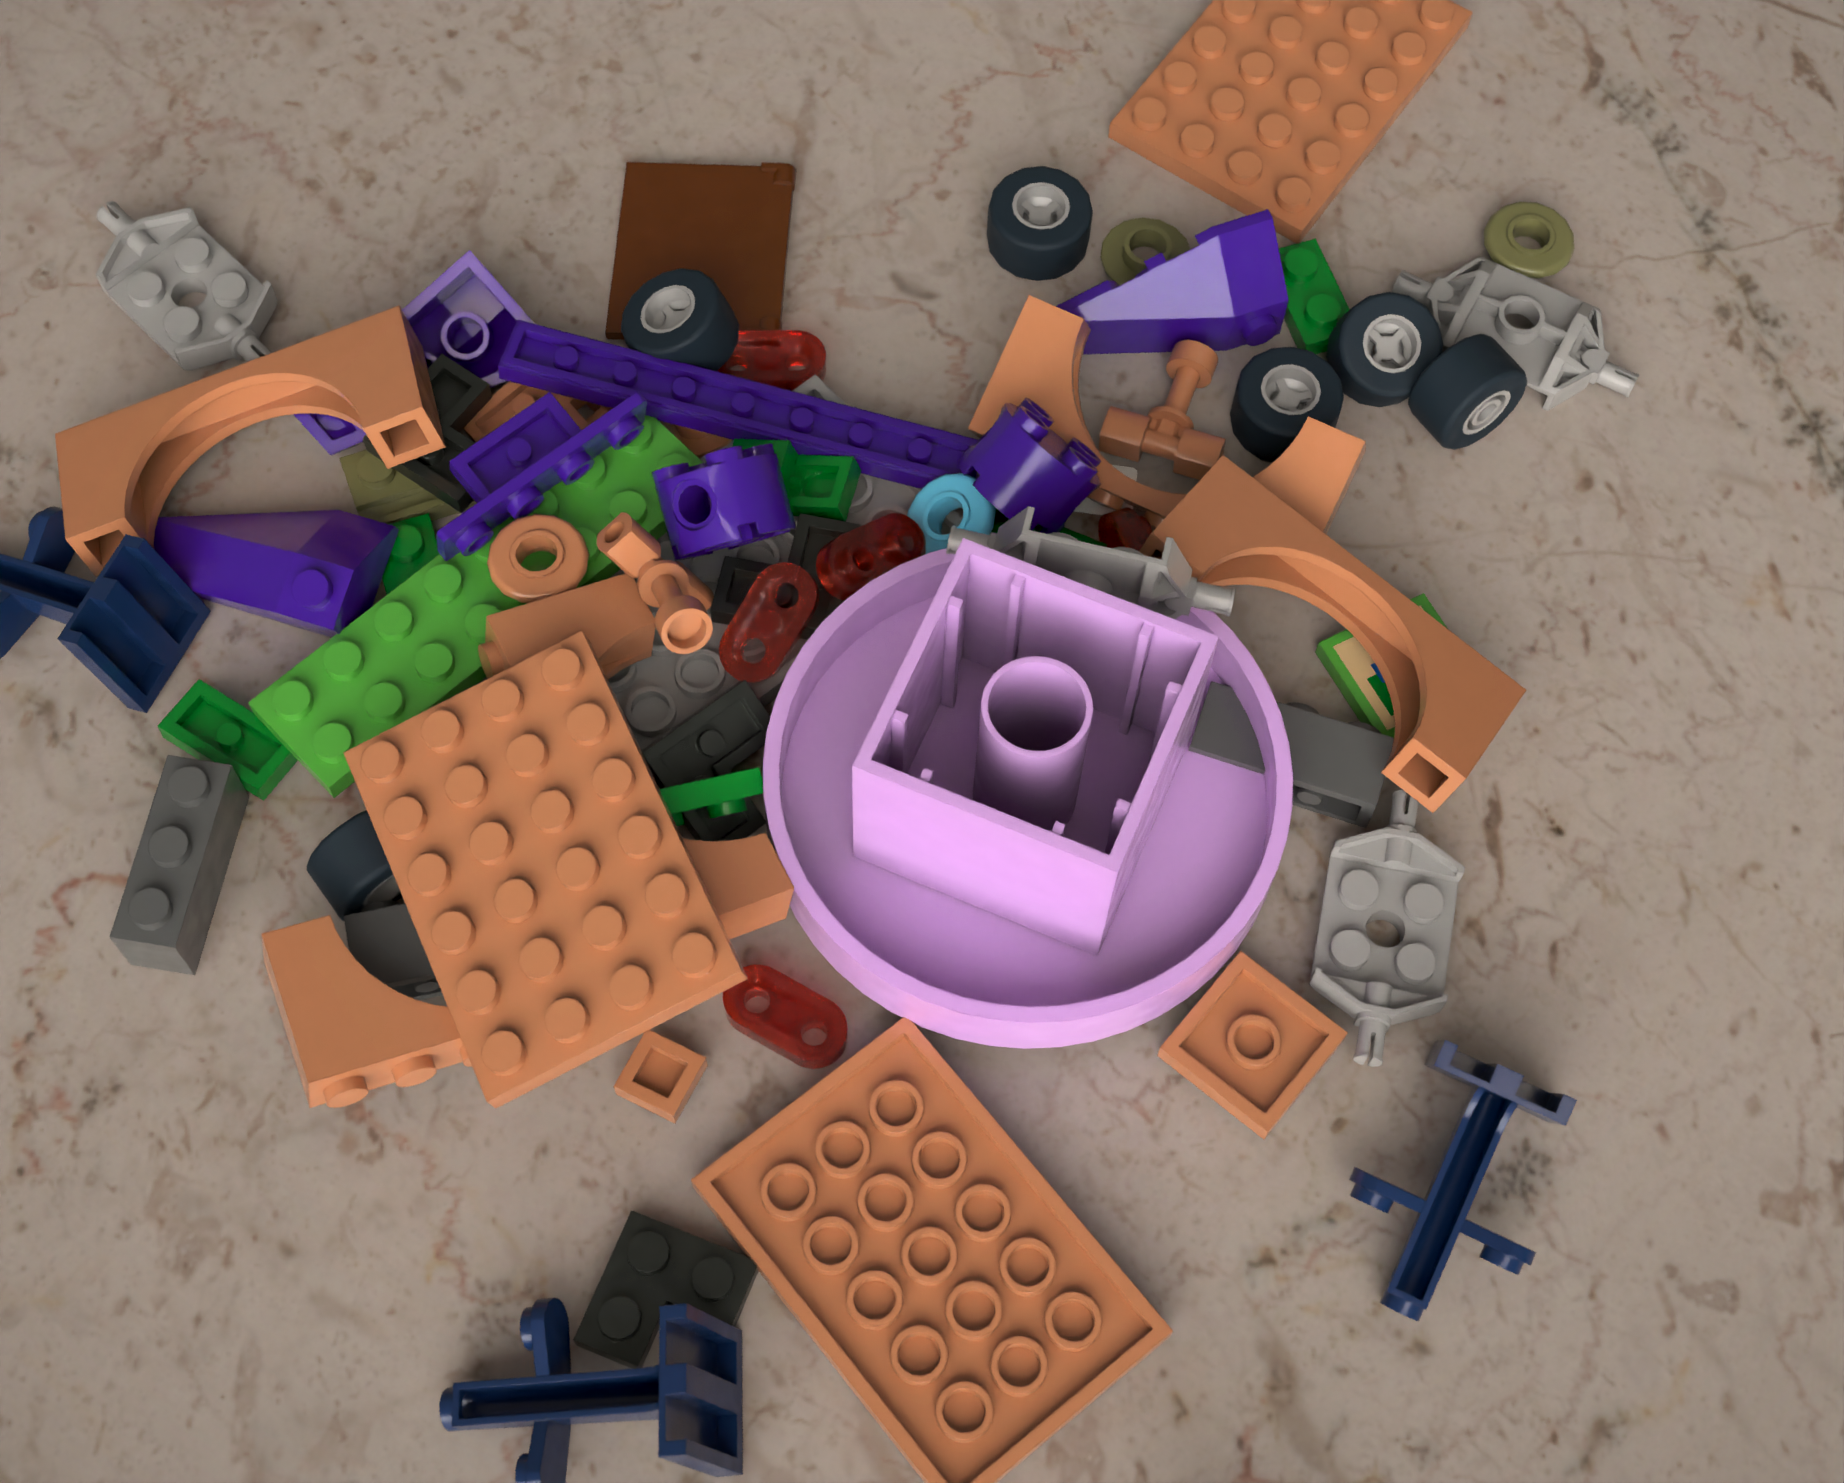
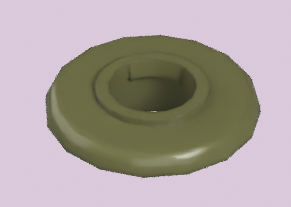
(1532, 221)
(1117, 247)

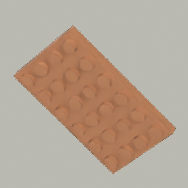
(1285, 97)
(542, 869)
(931, 1261)

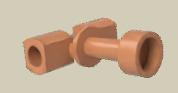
(1167, 428)
(661, 584)

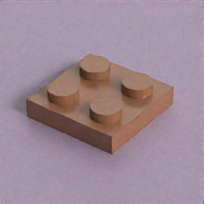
(1252, 1044)

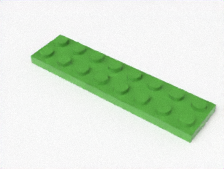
(427, 631)

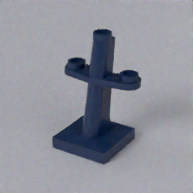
(121, 627)
(1444, 1209)
(690, 1393)

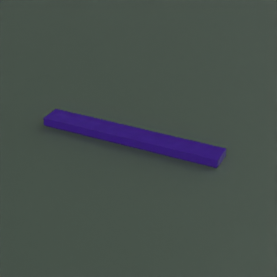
(729, 404)

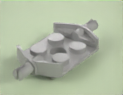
(165, 259)
(1559, 350)
(1150, 582)
(1394, 879)

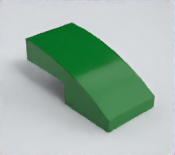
(814, 483)

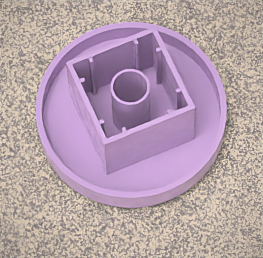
(1008, 805)

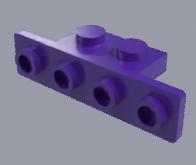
(524, 460)

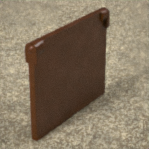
(708, 220)

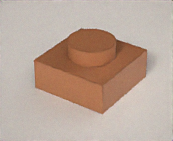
(660, 1076)

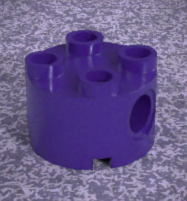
(1031, 466)
(723, 502)

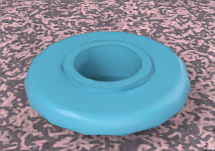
(942, 497)

